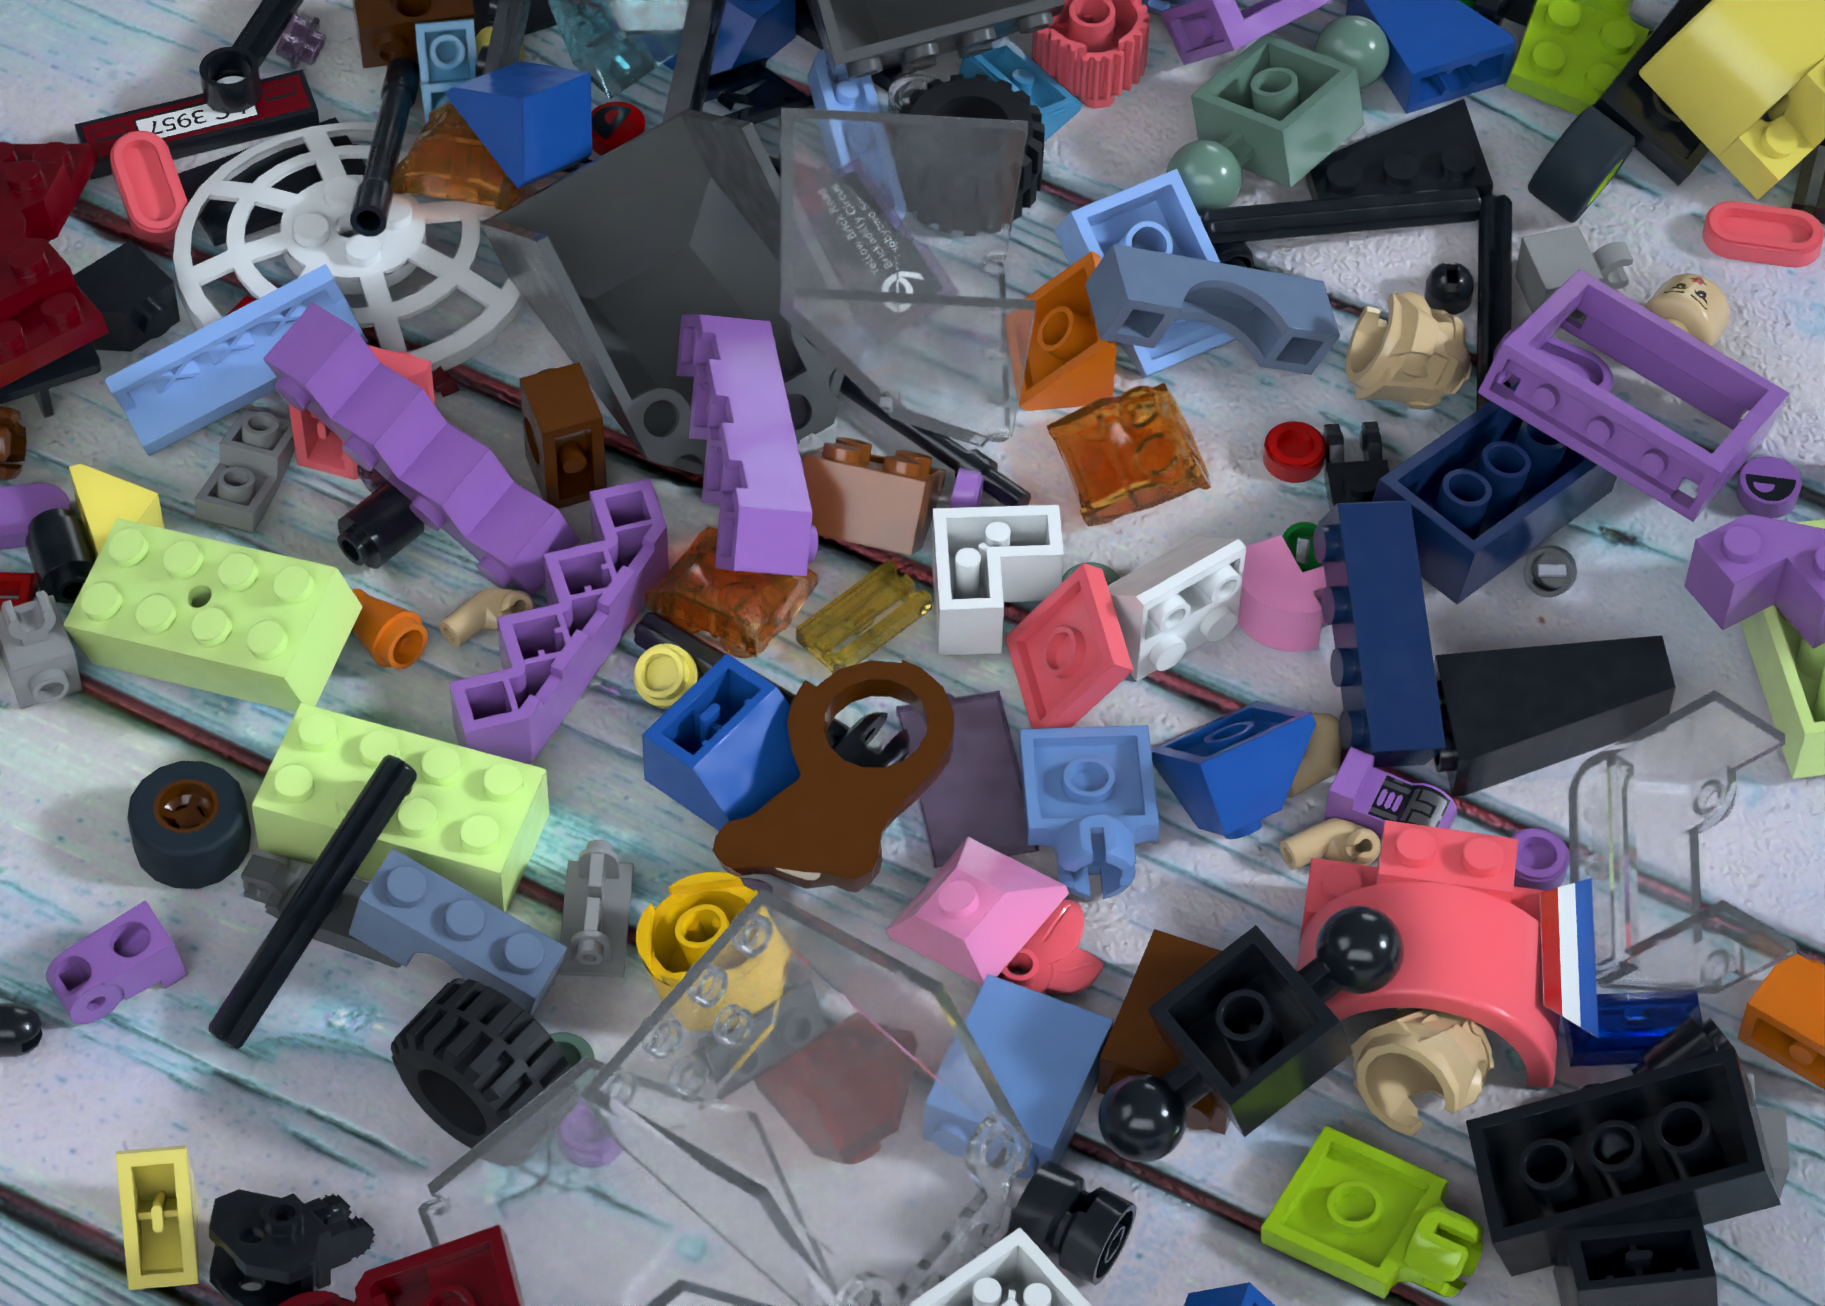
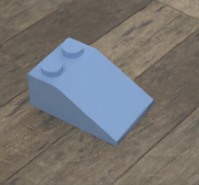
(1153, 218)

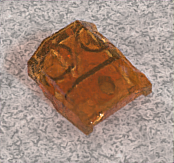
(453, 165)
(1129, 453)
(729, 604)

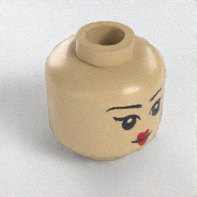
(1693, 306)

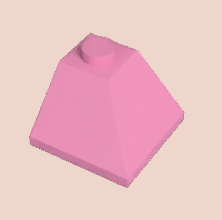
(977, 911)

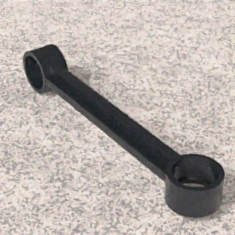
(245, 58)

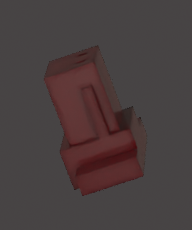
(443, 382)

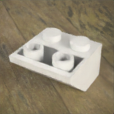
(1179, 601)

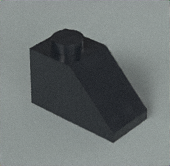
(131, 295)

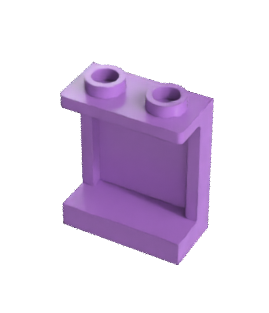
(1218, 26)

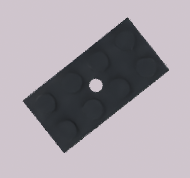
(1621, 1154)

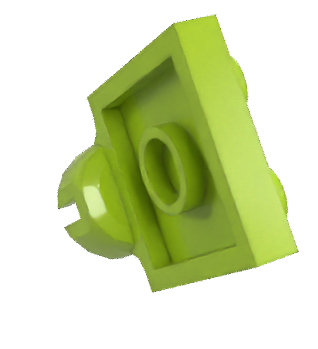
(1574, 50)
(1373, 1220)

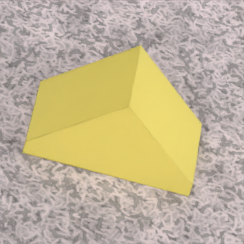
(106, 497)
(158, 1217)

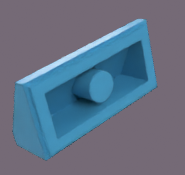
(1014, 66)

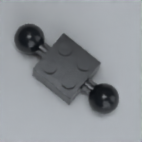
(1250, 1032)

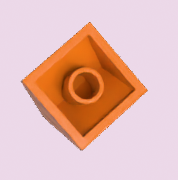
(1065, 354)

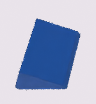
(529, 118)

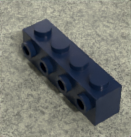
(1379, 632)

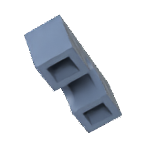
(419, 911)

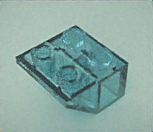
(619, 37)

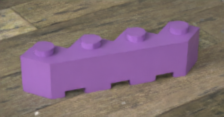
(407, 440)
(750, 445)
(1761, 565)
(560, 647)

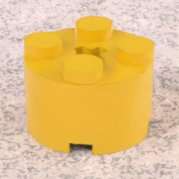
(688, 924)

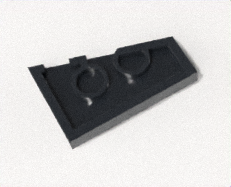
(1415, 156)

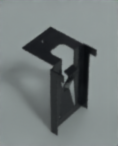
(765, 99)

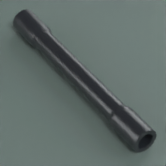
(375, 193)

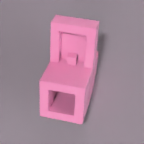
(1279, 600)

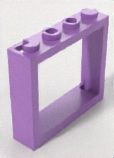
(1613, 430)

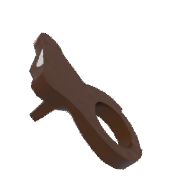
(835, 814)

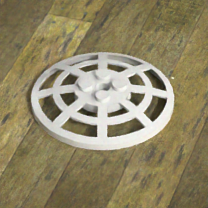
(359, 264)

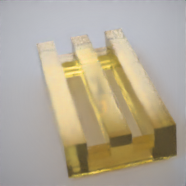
(856, 611)

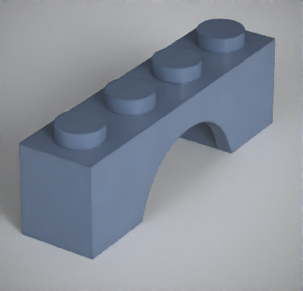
(1273, 315)

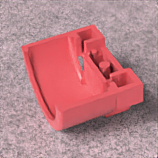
(1463, 932)

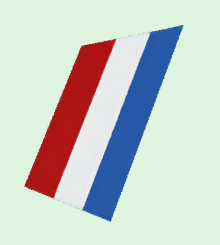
(1570, 954)

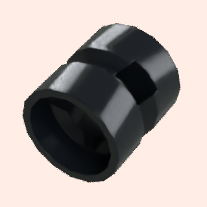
(1075, 1224)

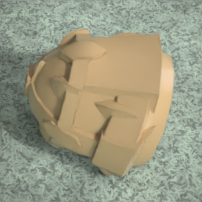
(1410, 358)
(1418, 1055)

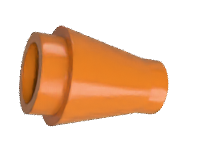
(389, 632)

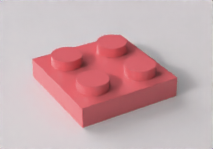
(1069, 651)

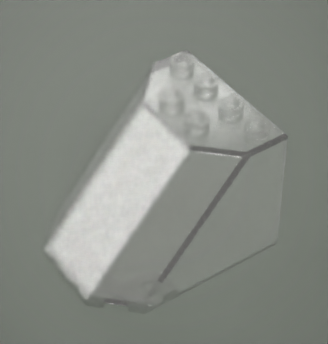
(819, 1112)

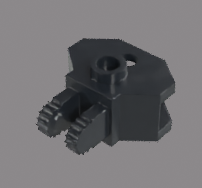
(281, 1245)

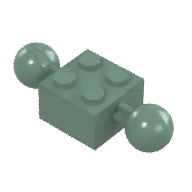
(1279, 110)

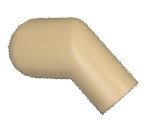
(482, 612)
(1321, 756)
(1333, 841)

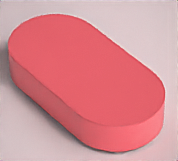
(148, 185)
(1763, 234)

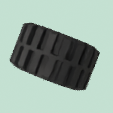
(989, 100)
(475, 1059)

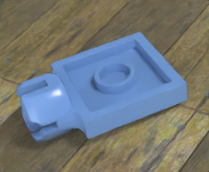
(1090, 801)

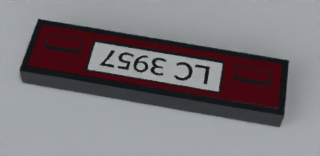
(195, 128)

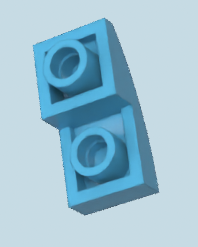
(445, 58)

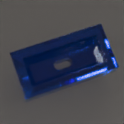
(1624, 1039)

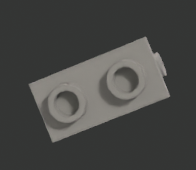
(596, 913)

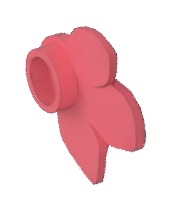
(1054, 955)

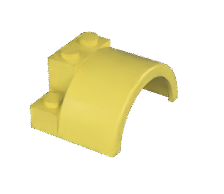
(1737, 65)

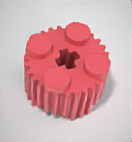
(1095, 48)

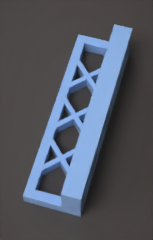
(219, 364)

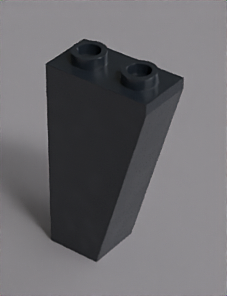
(1544, 705)

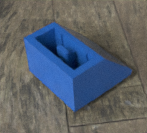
(722, 745)

